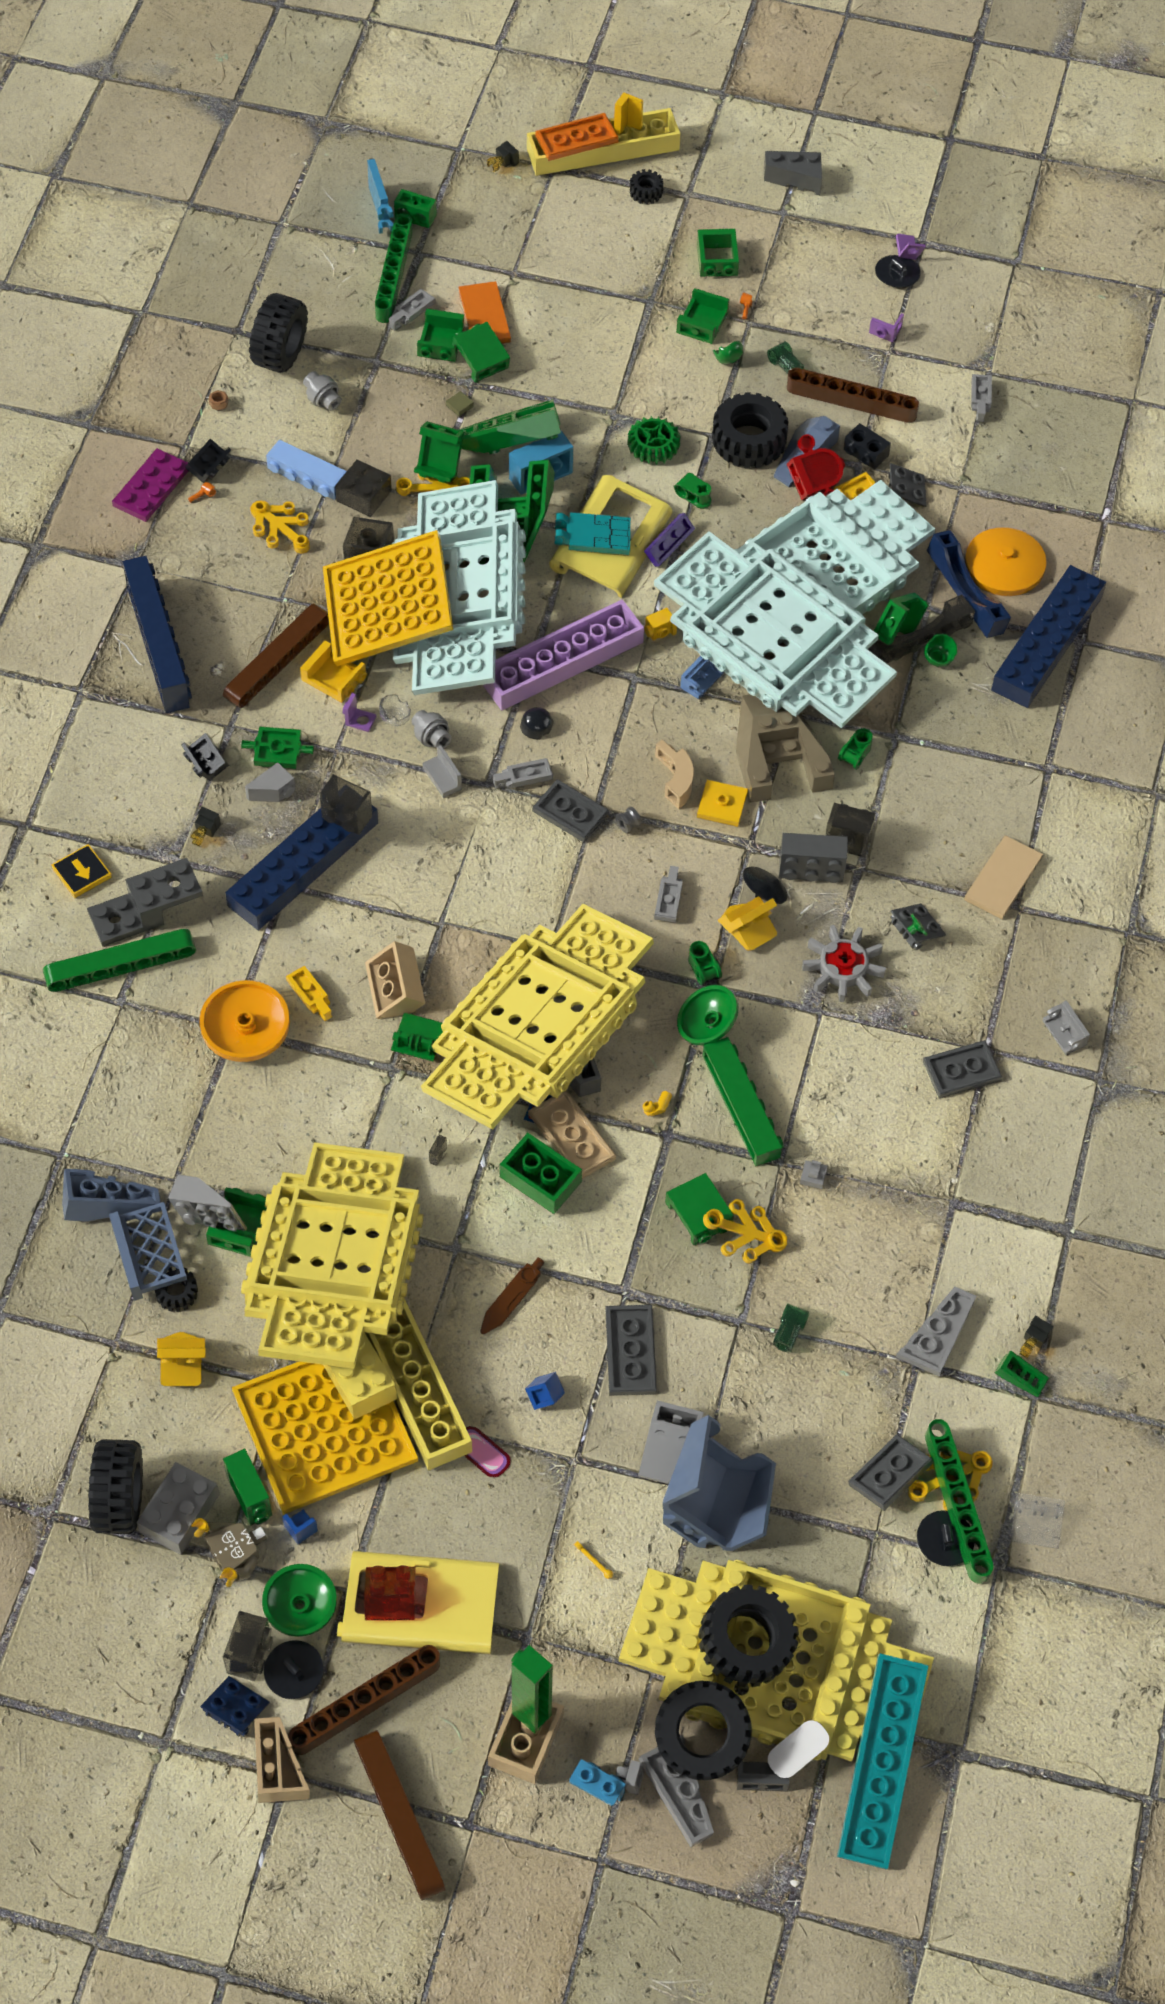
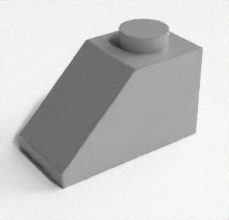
(271, 785)

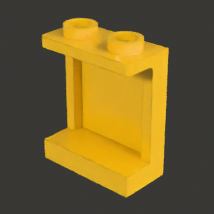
(332, 679)

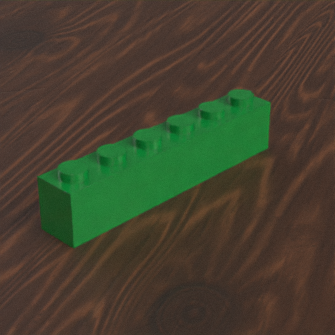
(742, 1101)
(531, 1688)

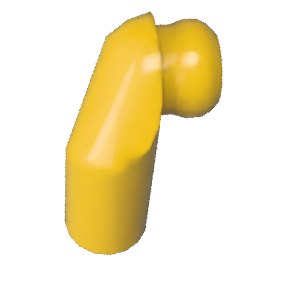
(652, 1109)

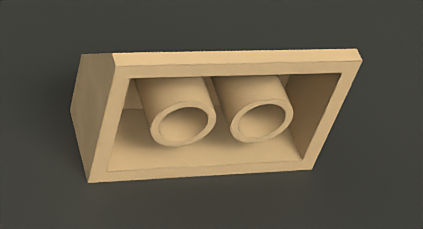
(395, 981)

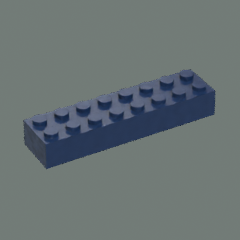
(157, 634)
(1048, 636)
(291, 868)

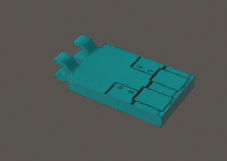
(593, 533)

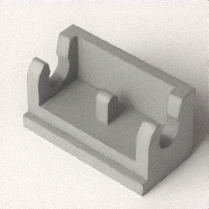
(1066, 1028)

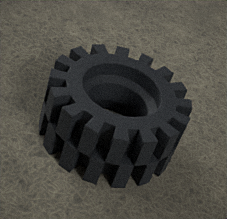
(646, 179)
(181, 1300)

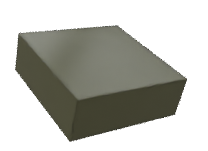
(459, 403)

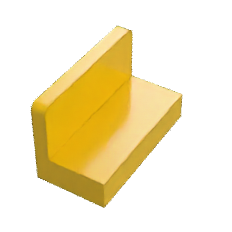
(628, 113)

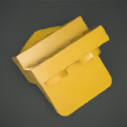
(750, 922)
(180, 1359)

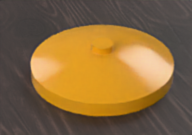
(1005, 561)
(244, 1021)

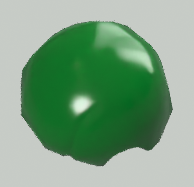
(729, 354)
(940, 650)

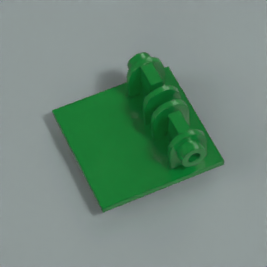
(416, 1037)

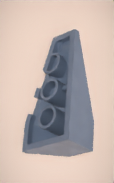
(825, 435)
(95, 1197)

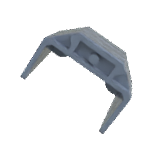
(716, 1493)

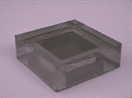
(437, 1150)

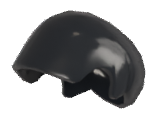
(536, 723)

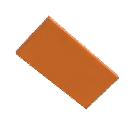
(576, 136)
(482, 305)

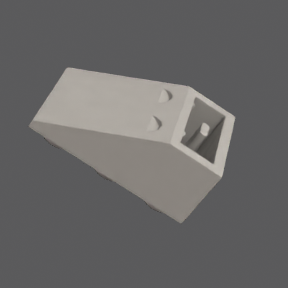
(202, 1205)
(666, 1440)

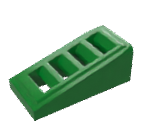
(1017, 1380)

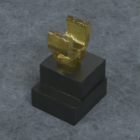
(505, 155)
(206, 824)
(1036, 1335)

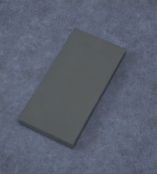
(630, 1350)

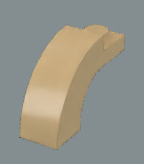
(680, 764)

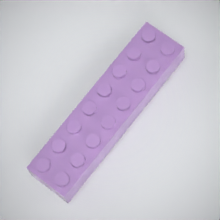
(564, 654)

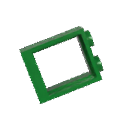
(717, 239)
(247, 1487)

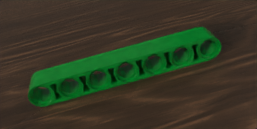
(393, 267)
(119, 960)
(959, 1511)

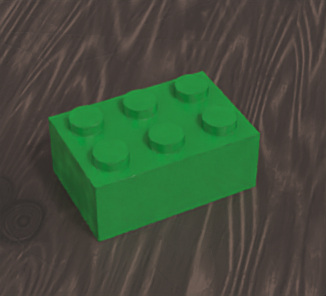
(540, 1173)

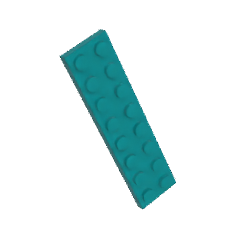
(882, 1761)

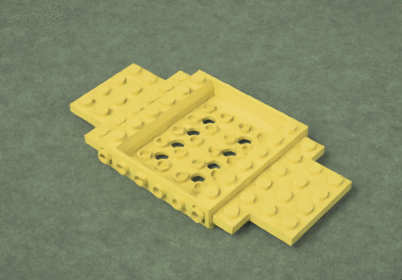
(497, 1062)
(324, 1310)
(834, 1681)

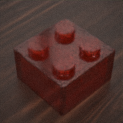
(390, 1593)

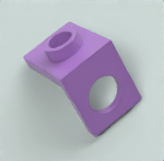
(907, 246)
(886, 330)
(352, 714)

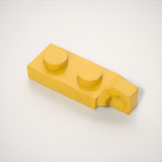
(310, 992)

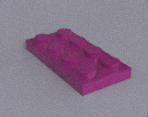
(150, 485)

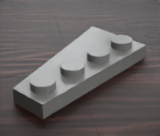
(936, 1337)
(680, 1796)

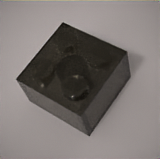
(363, 488)
(367, 535)
(346, 804)
(854, 824)
(247, 1646)

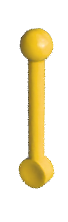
(608, 1574)

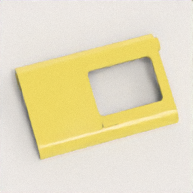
(610, 569)
(455, 1612)

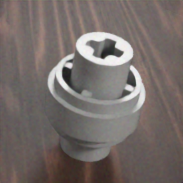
(322, 391)
(431, 729)

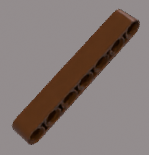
(852, 395)
(276, 656)
(369, 1688)
(399, 1815)

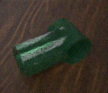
(783, 356)
(792, 1322)

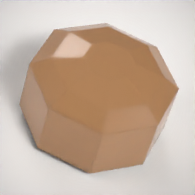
(218, 400)

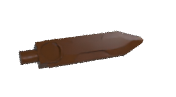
(511, 1296)

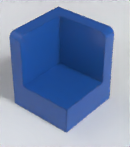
(545, 1390)
(300, 1526)

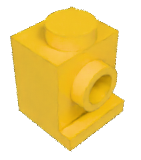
(659, 625)

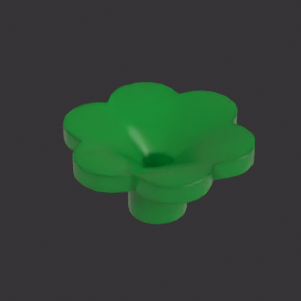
(916, 926)

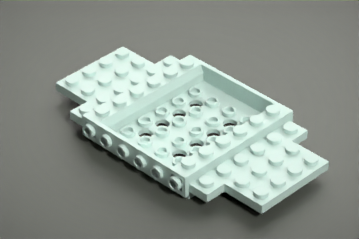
(469, 531)
(861, 534)
(819, 666)

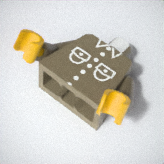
(231, 1547)

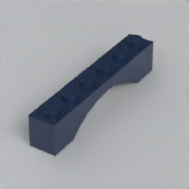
(948, 557)

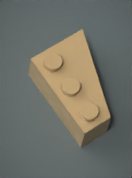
(277, 1767)

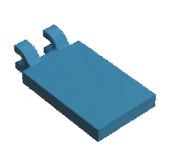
(379, 197)

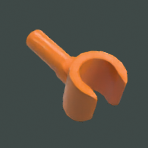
(746, 300)
(207, 488)

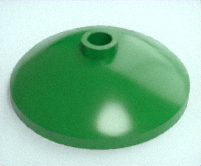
(707, 1015)
(299, 1585)

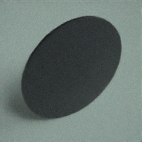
(897, 271)
(764, 884)
(938, 1539)
(293, 1669)

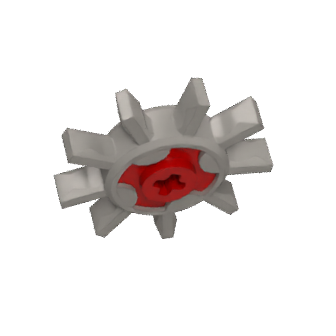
(844, 963)

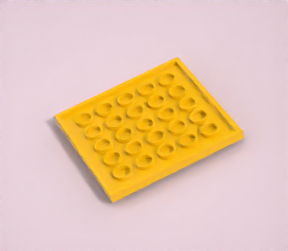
(387, 598)
(311, 1438)

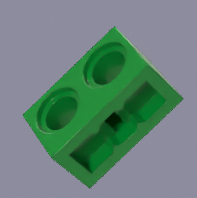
(419, 207)

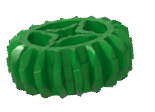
(653, 440)

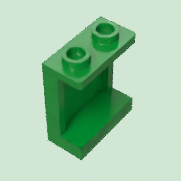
(703, 316)
(438, 335)
(482, 351)
(439, 452)
(900, 615)
(692, 1202)
(249, 1209)

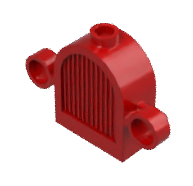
(815, 469)

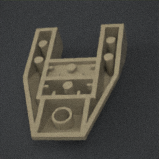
(773, 738)

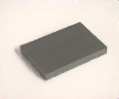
(570, 810)
(962, 1069)
(890, 1472)

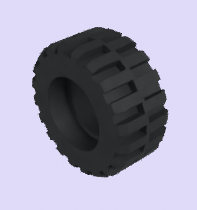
(278, 332)
(750, 411)
(115, 1486)
(770, 1614)
(668, 1737)

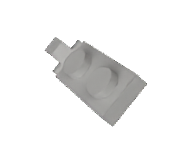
(411, 309)
(981, 395)
(523, 774)
(669, 896)

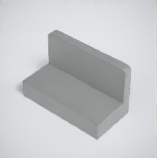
(443, 773)

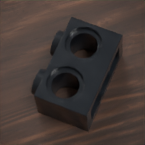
(867, 446)

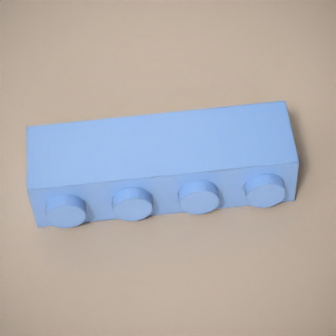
(304, 468)

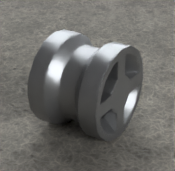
(628, 819)

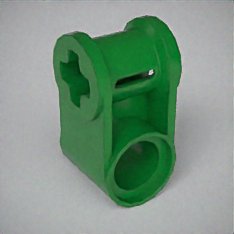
(694, 491)
(856, 751)
(703, 966)

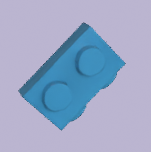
(597, 1782)

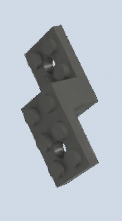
(144, 903)

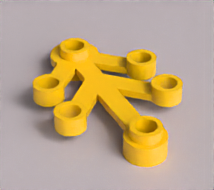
(405, 486)
(262, 510)
(747, 1230)
(968, 1468)

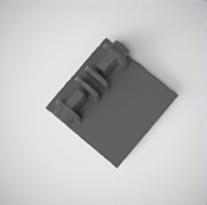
(908, 484)
(902, 920)

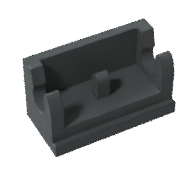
(759, 1777)

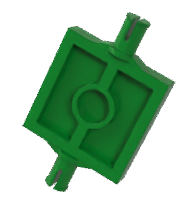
(277, 746)

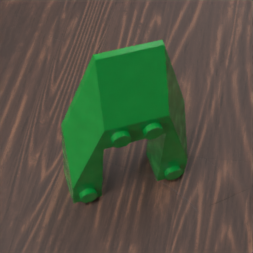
(513, 428)
(529, 509)

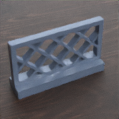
(130, 1259)

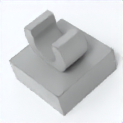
(813, 1174)
(631, 1777)

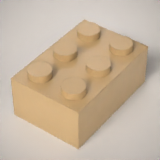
(519, 1749)

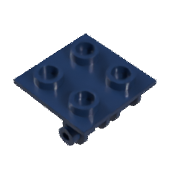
(234, 1706)

